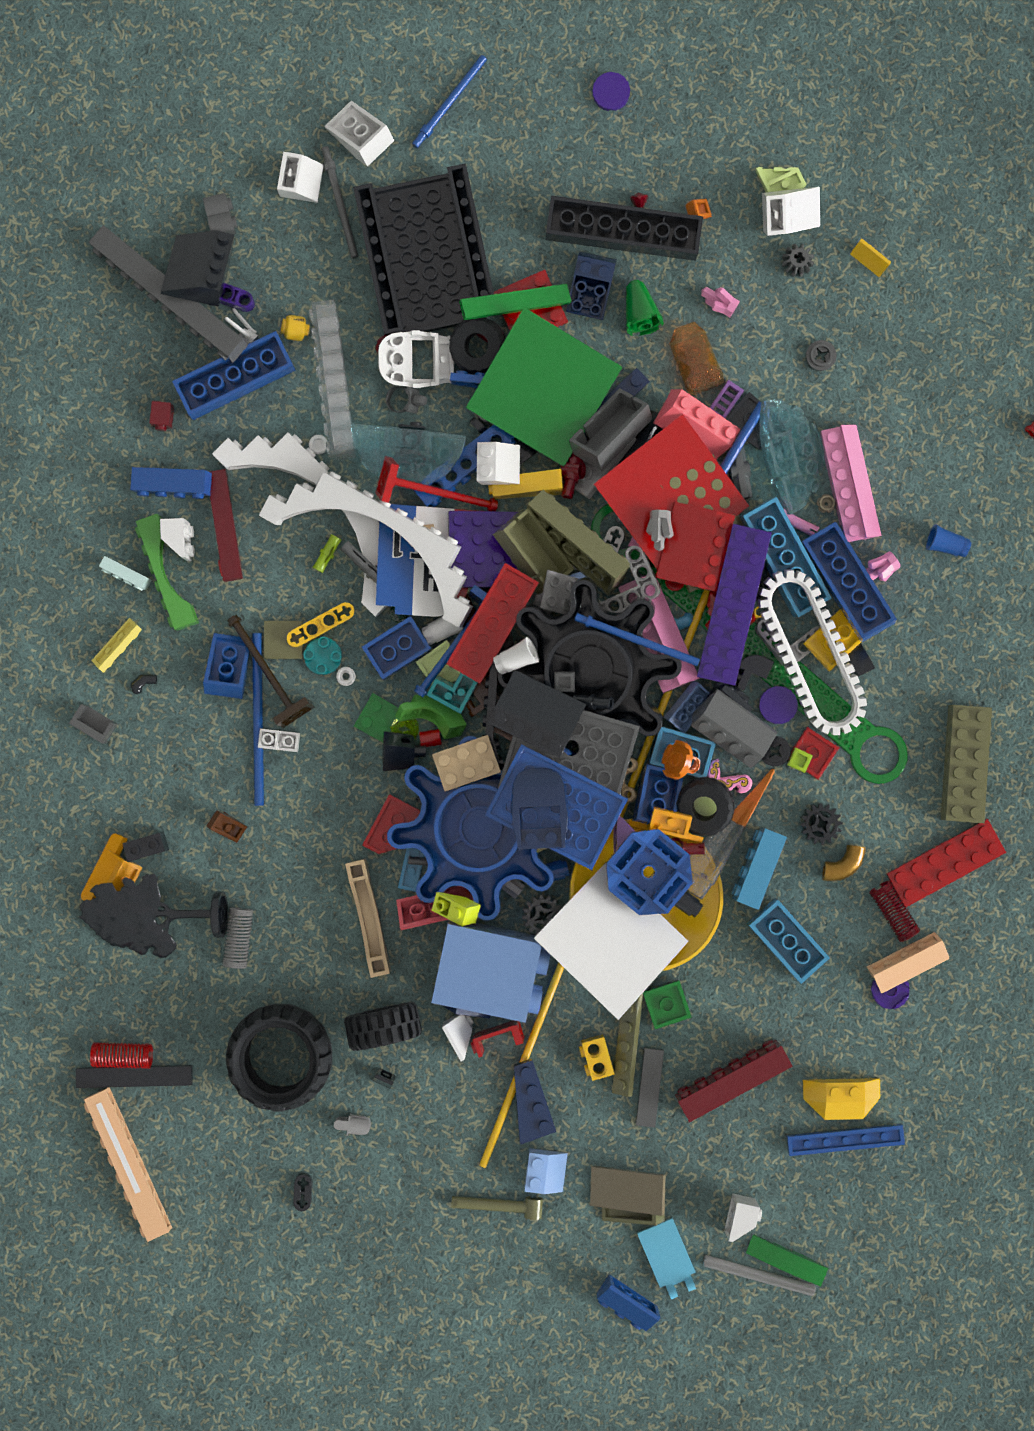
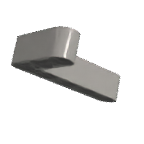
(642, 583)

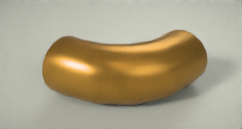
(846, 866)

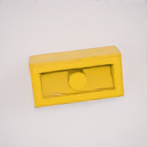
(870, 257)

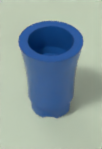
(947, 542)

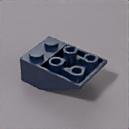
(591, 285)

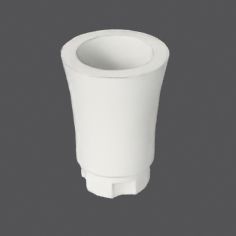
(439, 630)
(516, 656)

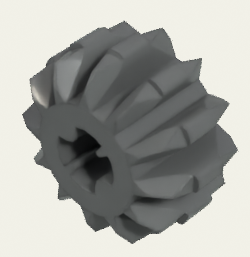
(790, 260)

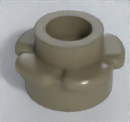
(822, 507)

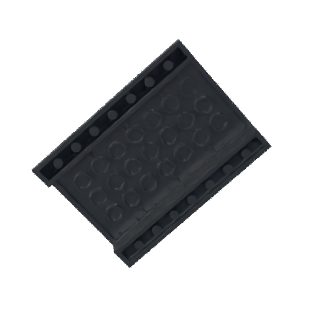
(423, 250)

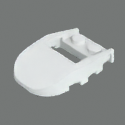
(396, 359)

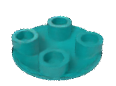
(322, 656)

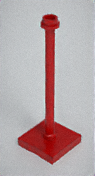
(388, 480)

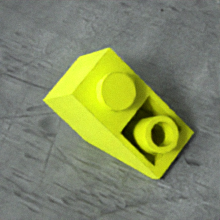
(456, 908)

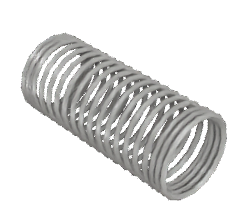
(228, 961)

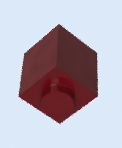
(161, 415)

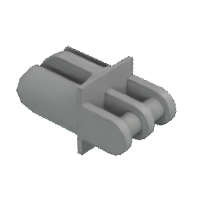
(353, 1124)

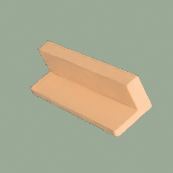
(908, 962)

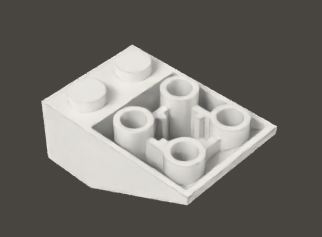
(790, 210)

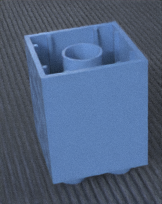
(490, 971)

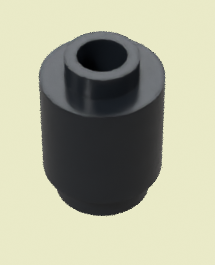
(689, 904)

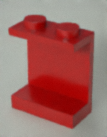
(513, 1026)

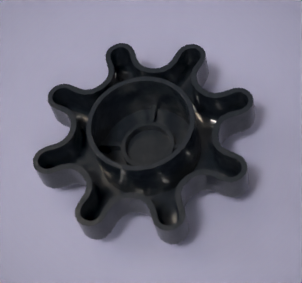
(600, 660)

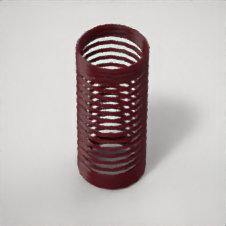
(913, 928)

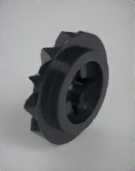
(784, 752)

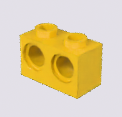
(601, 1056)

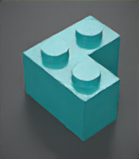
(453, 695)

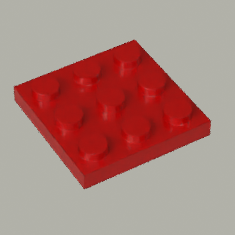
(554, 315)

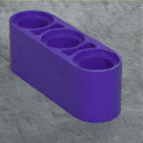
(236, 298)

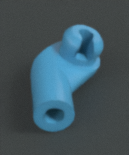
(684, 621)

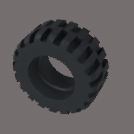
(382, 1026)

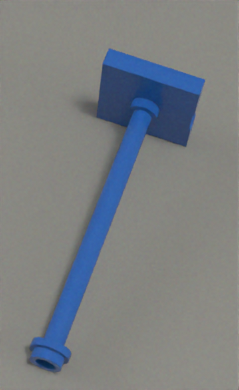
(476, 594)

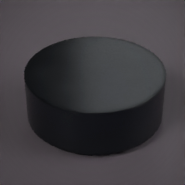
(478, 425)

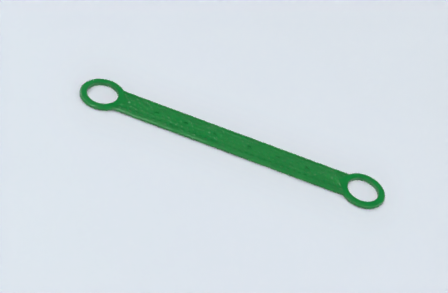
(828, 702)

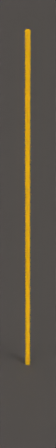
(559, 969)

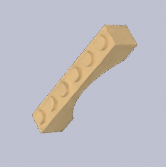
(369, 918)

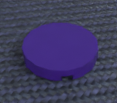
(611, 91)
(778, 704)
(899, 995)

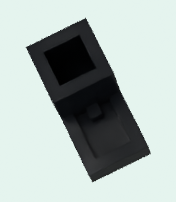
(753, 664)

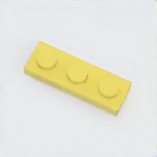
(116, 645)

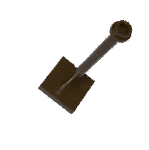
(293, 710)

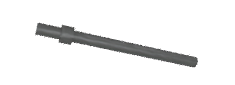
(330, 167)

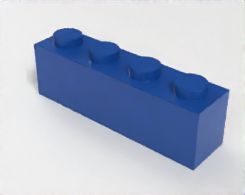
(171, 481)

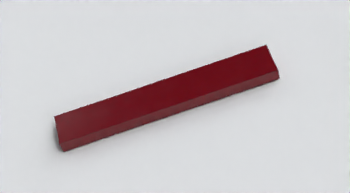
(225, 527)

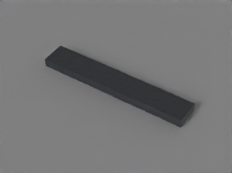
(134, 1077)

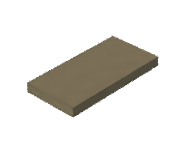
(628, 1190)

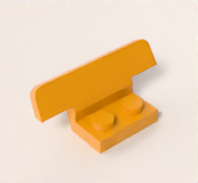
(670, 823)
(111, 868)

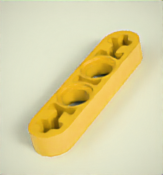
(318, 621)

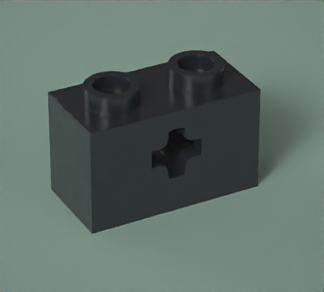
(145, 846)

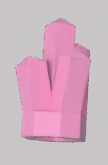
(720, 300)
(883, 566)

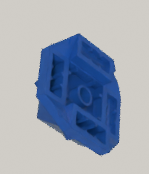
(655, 892)

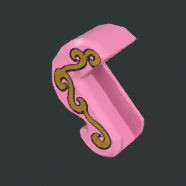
(741, 782)

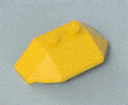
(842, 1097)

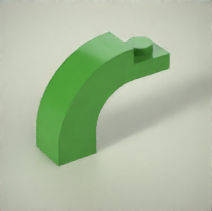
(446, 719)

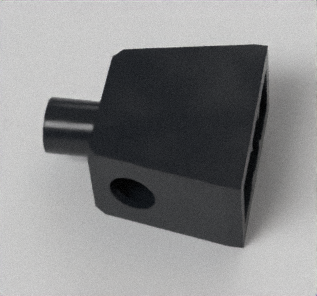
(400, 751)

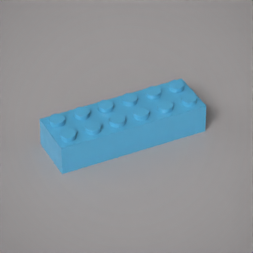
(784, 553)

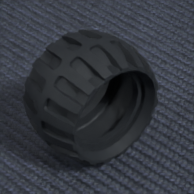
(257, 1090)

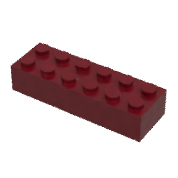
(733, 1079)

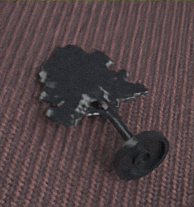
(129, 916)

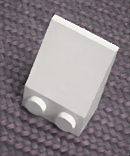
(360, 133)

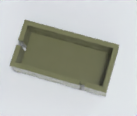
(531, 548)

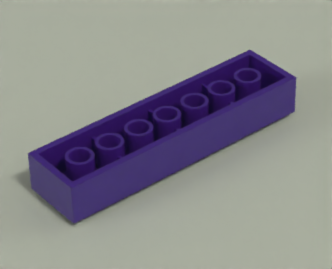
(734, 604)

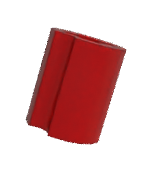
(430, 738)

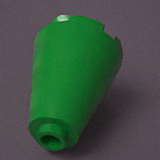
(641, 310)

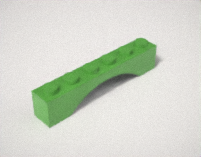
(180, 611)

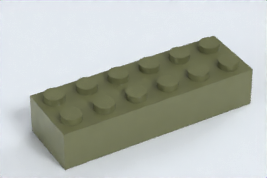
(580, 544)
(966, 763)

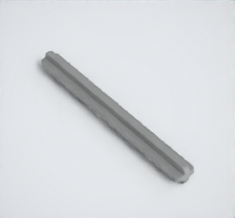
(759, 1275)

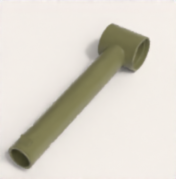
(530, 1207)

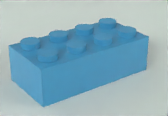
(758, 867)
(788, 940)

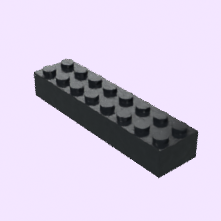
(624, 228)

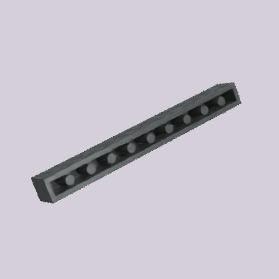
(150, 279)

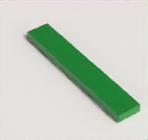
(515, 301)

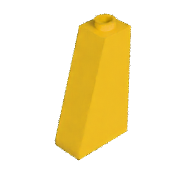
(530, 485)

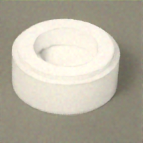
(318, 444)

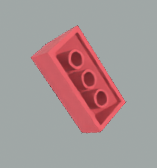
(711, 427)
(415, 913)

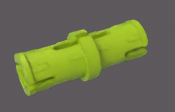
(326, 553)

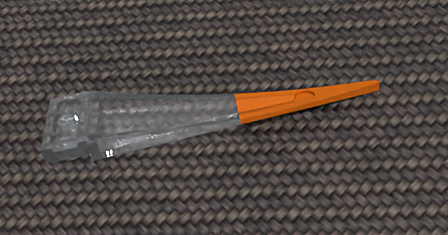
(718, 847)

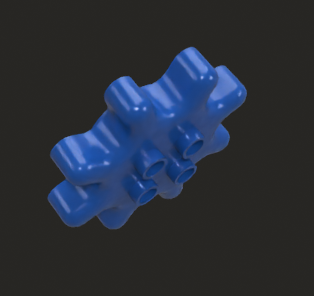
(464, 843)

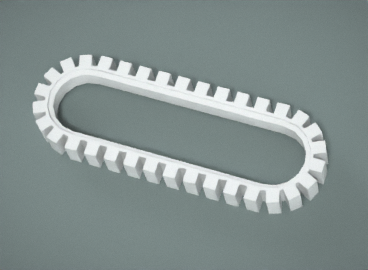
(850, 680)

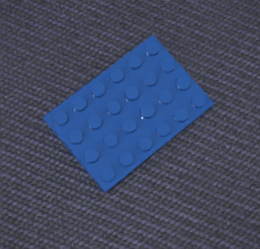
(591, 808)

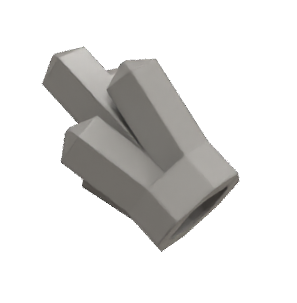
(660, 527)

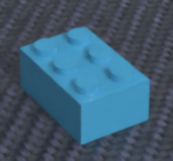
(701, 749)

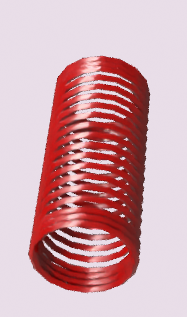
(96, 1059)

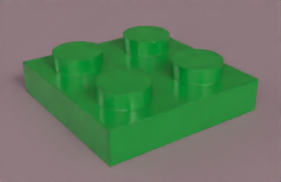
(376, 717)
(667, 1004)

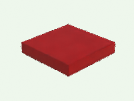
(820, 748)

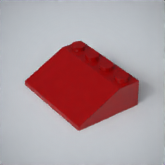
(697, 548)

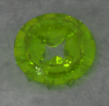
(411, 724)

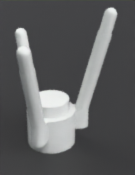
(248, 335)

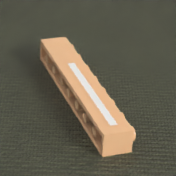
(128, 1164)

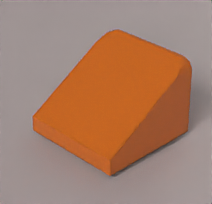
(699, 208)

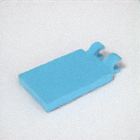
(667, 1256)

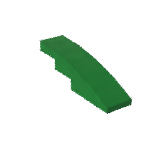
(787, 1260)

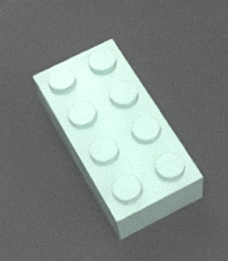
(121, 572)

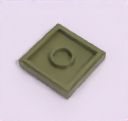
(275, 640)

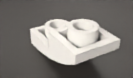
(279, 740)

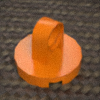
(678, 760)

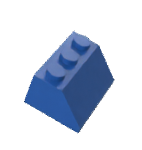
(628, 1303)

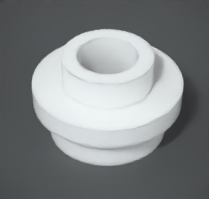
(339, 676)

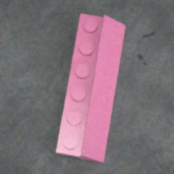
(850, 483)
(665, 631)

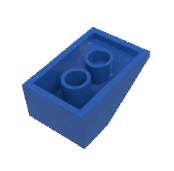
(226, 667)

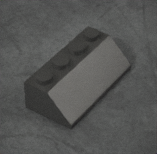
(733, 728)

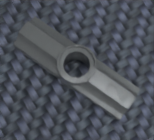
(741, 474)

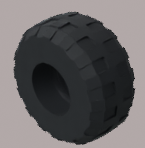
(460, 341)
(718, 793)

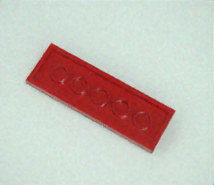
(492, 623)
(946, 863)

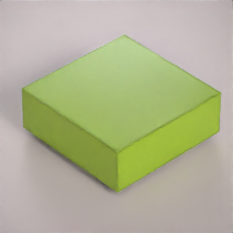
(799, 760)

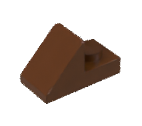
(226, 826)

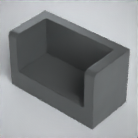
(93, 723)

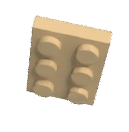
(466, 763)

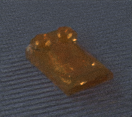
(695, 359)

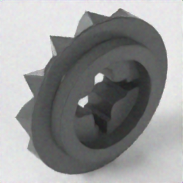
(823, 347)

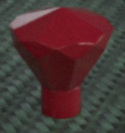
(639, 199)

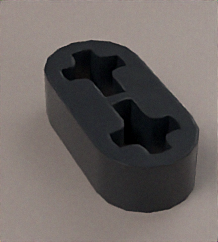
(298, 1191)

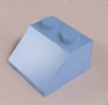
(545, 1171)

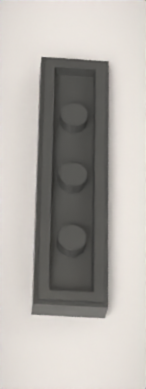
(649, 1087)

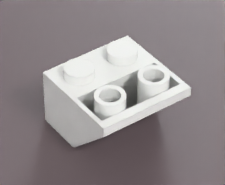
(300, 177)
(178, 535)

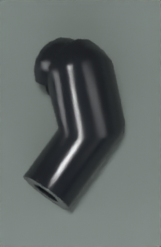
(140, 681)

